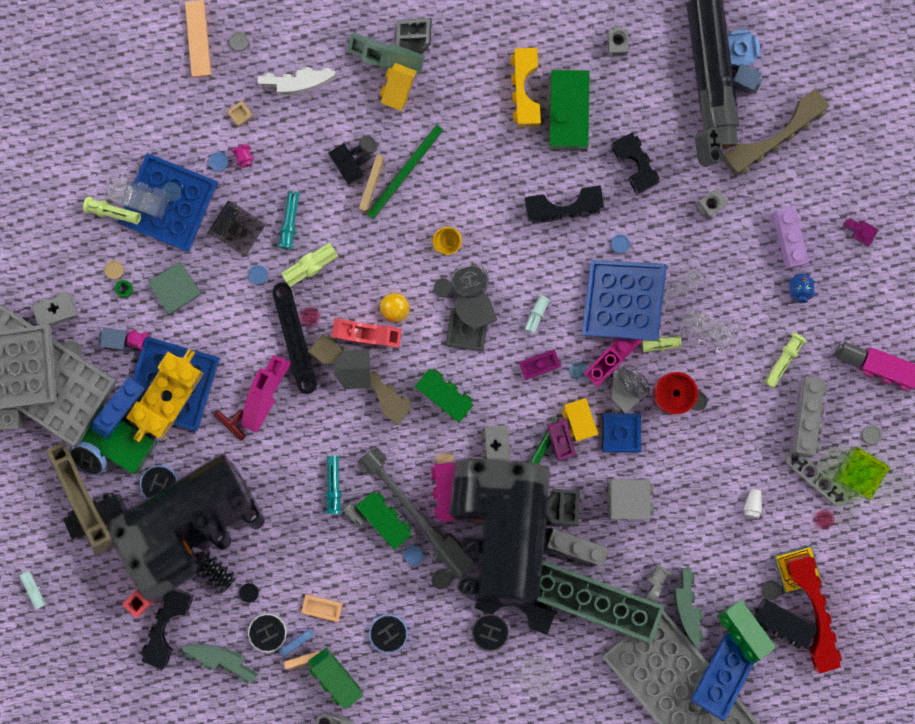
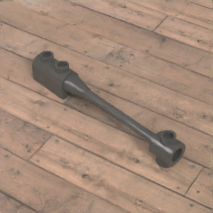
(446, 549)

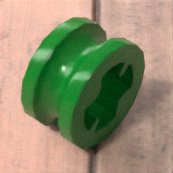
(119, 284)

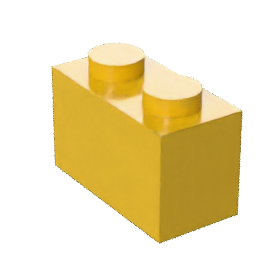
(398, 86)
(580, 420)

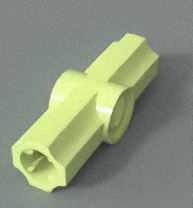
(310, 264)

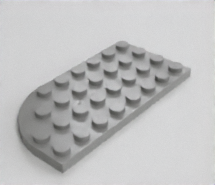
(79, 389)

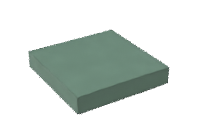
(174, 288)

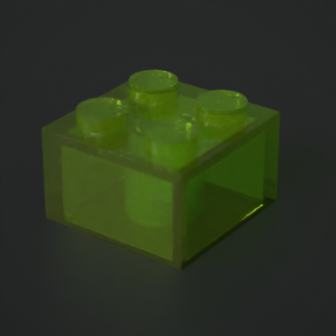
(861, 473)

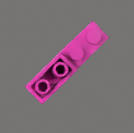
(610, 360)
(260, 398)

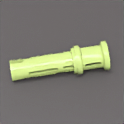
(103, 209)
(789, 352)

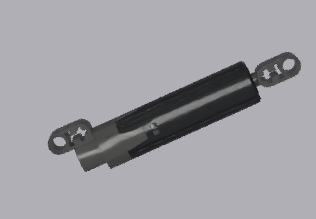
(713, 80)

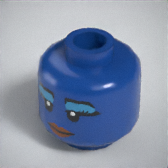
(801, 288)

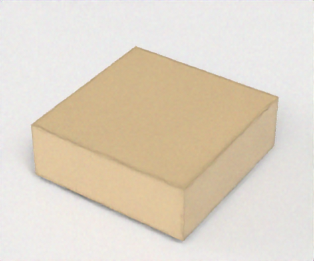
(240, 113)

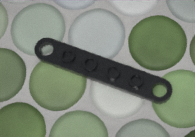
(294, 338)

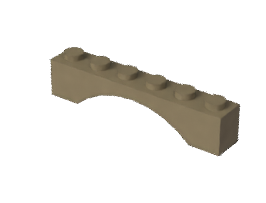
(807, 108)
(392, 405)
(79, 499)

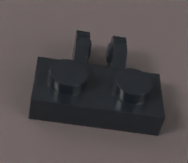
(346, 163)

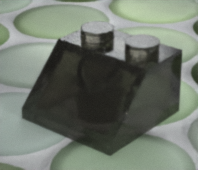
(236, 228)

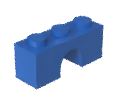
(117, 407)

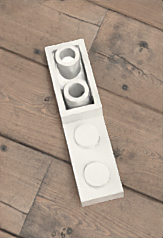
(305, 81)

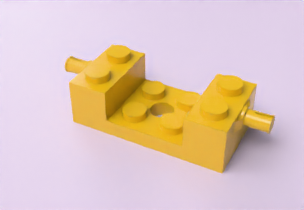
(152, 412)

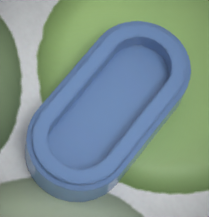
(296, 642)

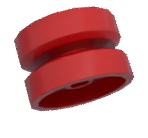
(664, 390)

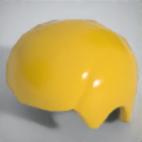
(447, 240)
(394, 307)

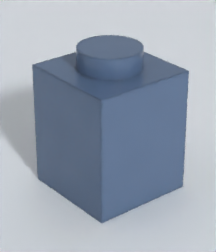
(747, 79)
(113, 339)

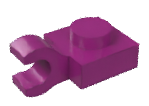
(863, 231)

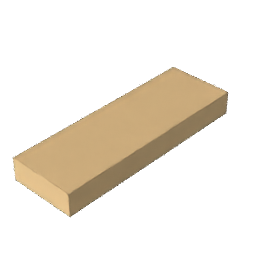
(371, 184)

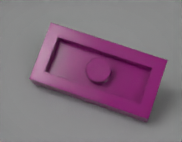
(539, 364)
(561, 439)

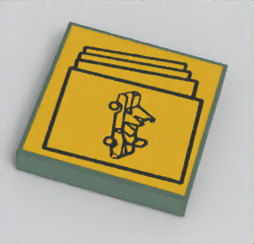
(787, 583)

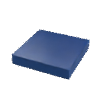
(621, 432)

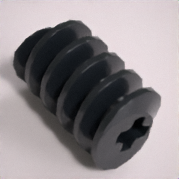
(216, 573)

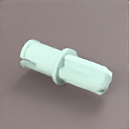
(537, 314)
(32, 590)

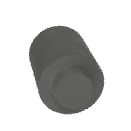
(850, 354)

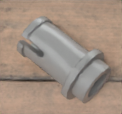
(354, 514)

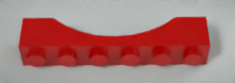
(823, 650)

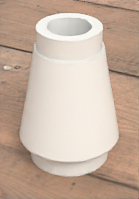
(753, 504)

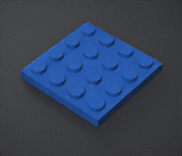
(182, 216)
(624, 300)
(147, 369)

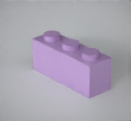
(790, 238)

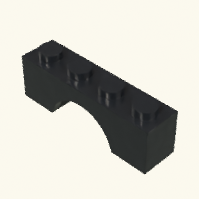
(539, 208)
(538, 616)
(158, 650)

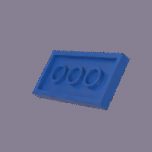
(722, 679)

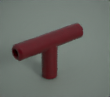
(230, 424)

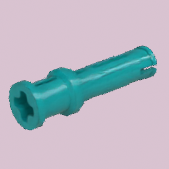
(288, 230)
(333, 495)

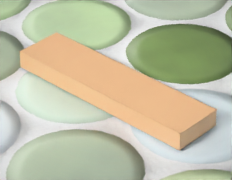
(198, 38)

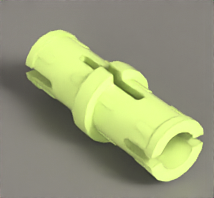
(661, 344)

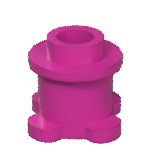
(243, 155)
(136, 339)

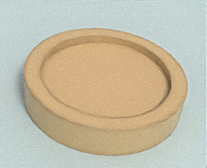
(114, 269)
(444, 458)

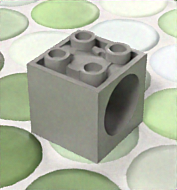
(629, 498)

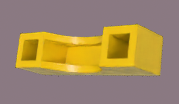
(525, 63)

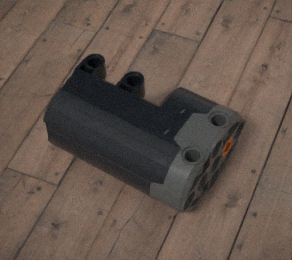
(512, 506)
(161, 531)

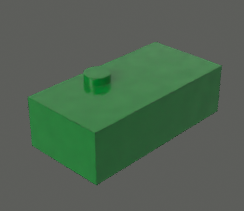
(569, 110)
(122, 447)

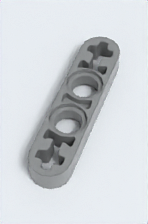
(816, 478)

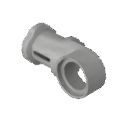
(657, 579)

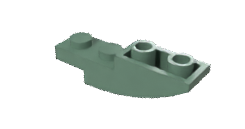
(383, 54)
(689, 615)
(214, 655)

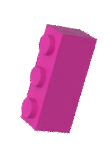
(889, 368)
(443, 475)

